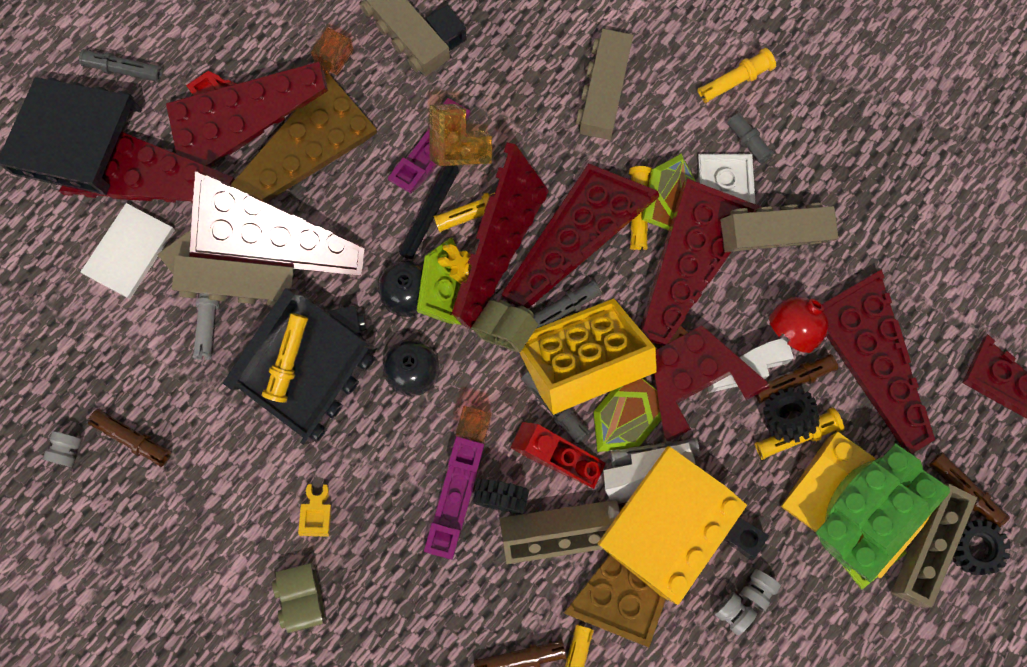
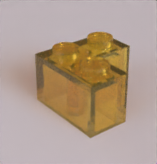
(452, 143)

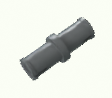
(750, 138)

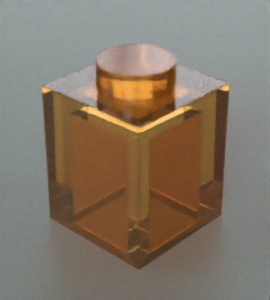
(332, 51)
(474, 424)

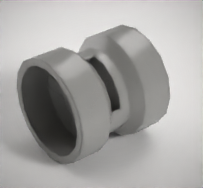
(62, 449)
(760, 589)
(735, 613)

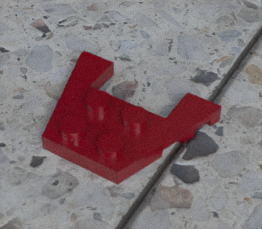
(693, 365)

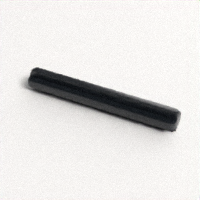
(428, 210)

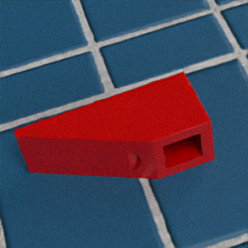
(557, 454)

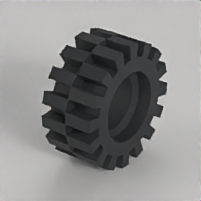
(793, 427)
(500, 496)
(996, 549)

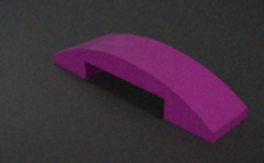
(417, 166)
(454, 498)

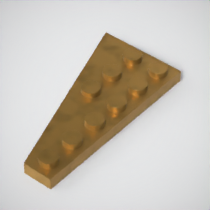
(306, 143)
(618, 603)

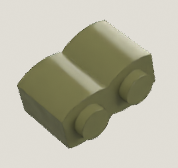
(505, 325)
(299, 598)

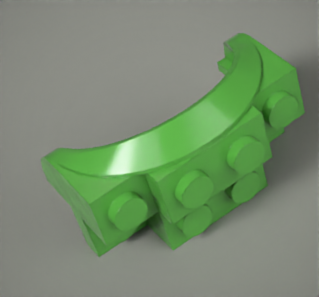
(881, 508)

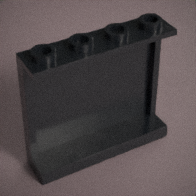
(66, 134)
(324, 367)

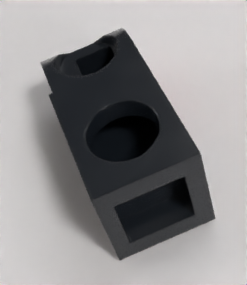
(746, 538)

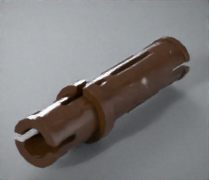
(824, 365)
(124, 434)
(957, 478)
(526, 657)

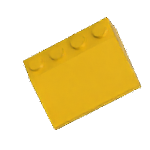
(587, 355)
(815, 487)
(672, 525)

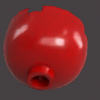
(801, 322)

